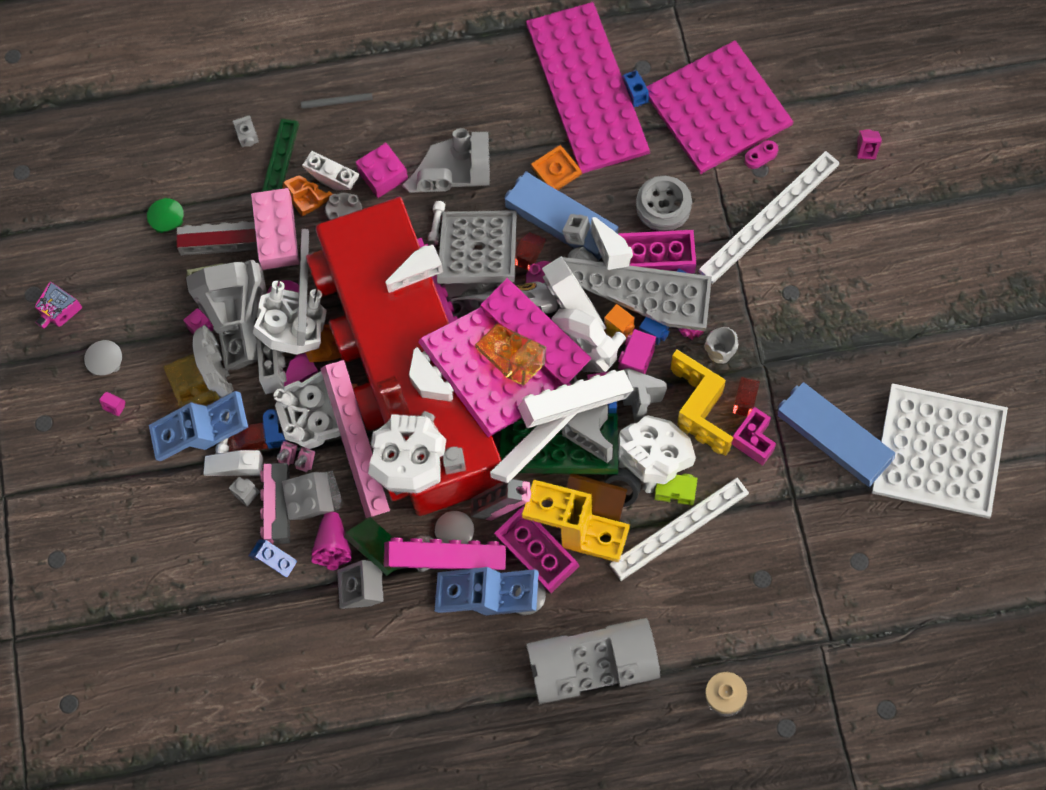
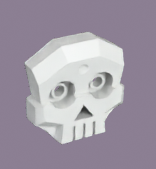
(279, 320)
(590, 337)
(296, 401)
(654, 451)
(405, 470)

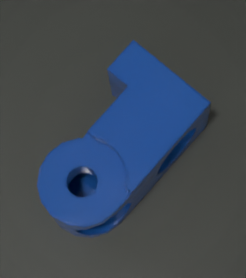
(636, 88)
(272, 426)

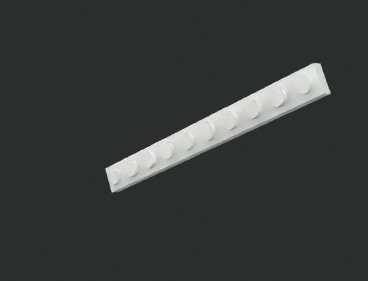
(769, 217)

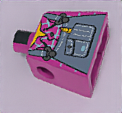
(56, 306)

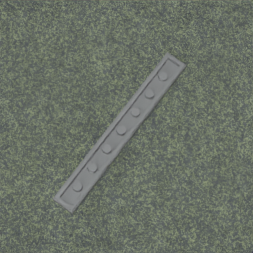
(303, 280)

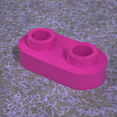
(762, 153)

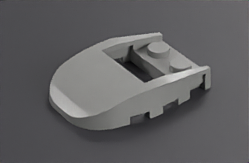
(208, 360)

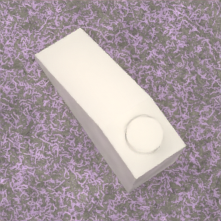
(610, 245)
(419, 266)
(234, 463)

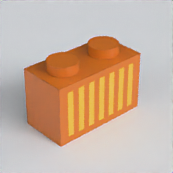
(619, 321)

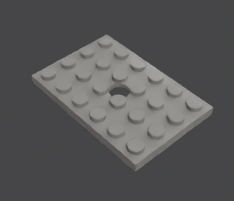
(469, 228)

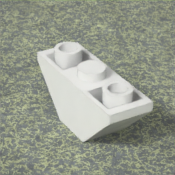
(330, 172)
(428, 379)

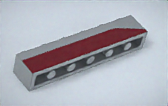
(216, 238)

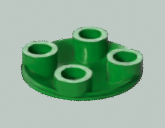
(165, 215)

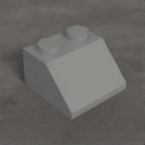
(360, 585)

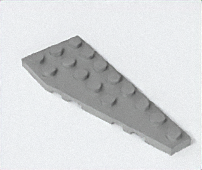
(661, 295)

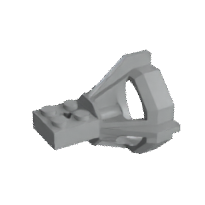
(231, 300)

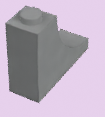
(585, 432)

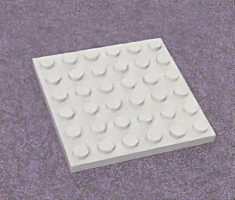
(942, 450)

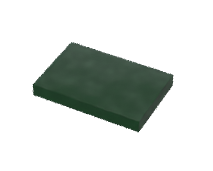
(370, 540)

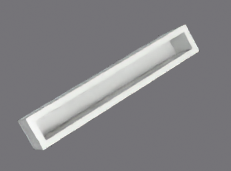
(575, 398)

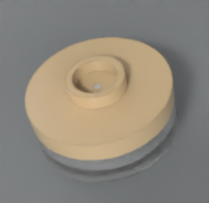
(726, 694)

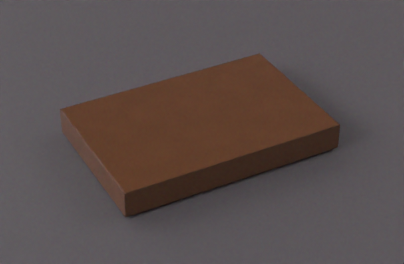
(606, 498)

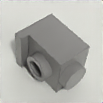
(245, 131)
(576, 229)
(454, 460)
(244, 490)

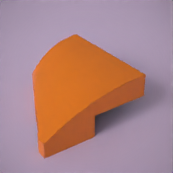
(305, 195)

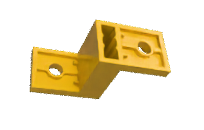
(707, 392)
(574, 516)

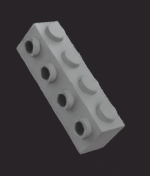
(270, 368)

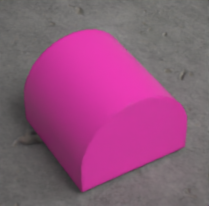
(112, 403)

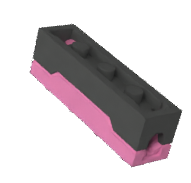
(500, 499)
(274, 513)

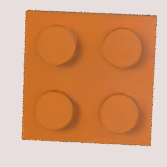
(556, 168)

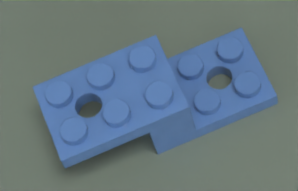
(198, 426)
(486, 591)

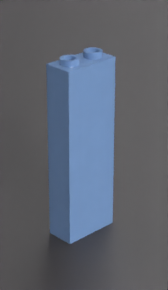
(550, 209)
(836, 434)

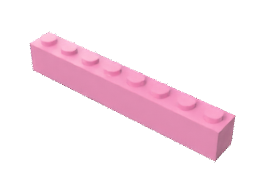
(354, 437)

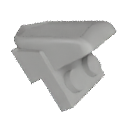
(645, 391)

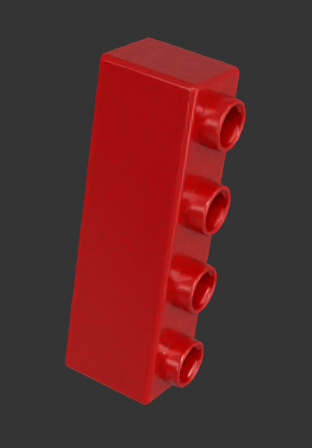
(384, 330)

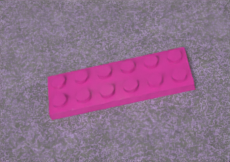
(518, 313)

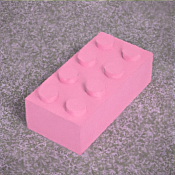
(275, 229)

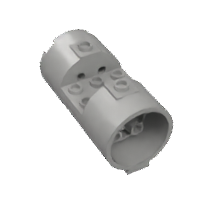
(593, 659)

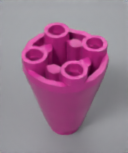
(330, 545)

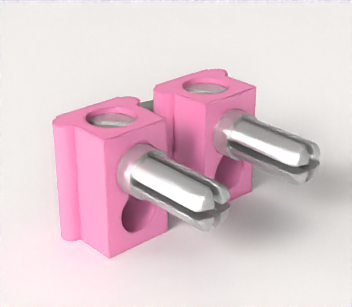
(288, 453)

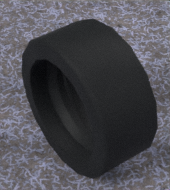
(630, 478)

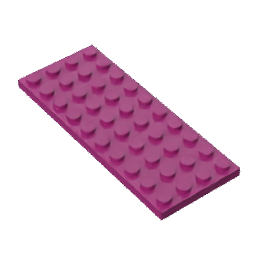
(587, 88)

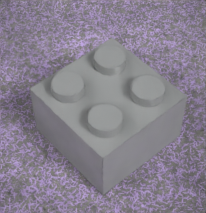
(307, 496)

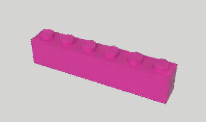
(444, 555)

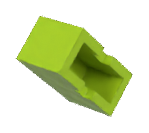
(679, 488)

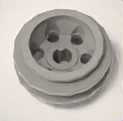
(670, 216)

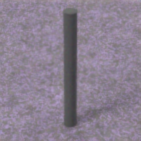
(336, 100)

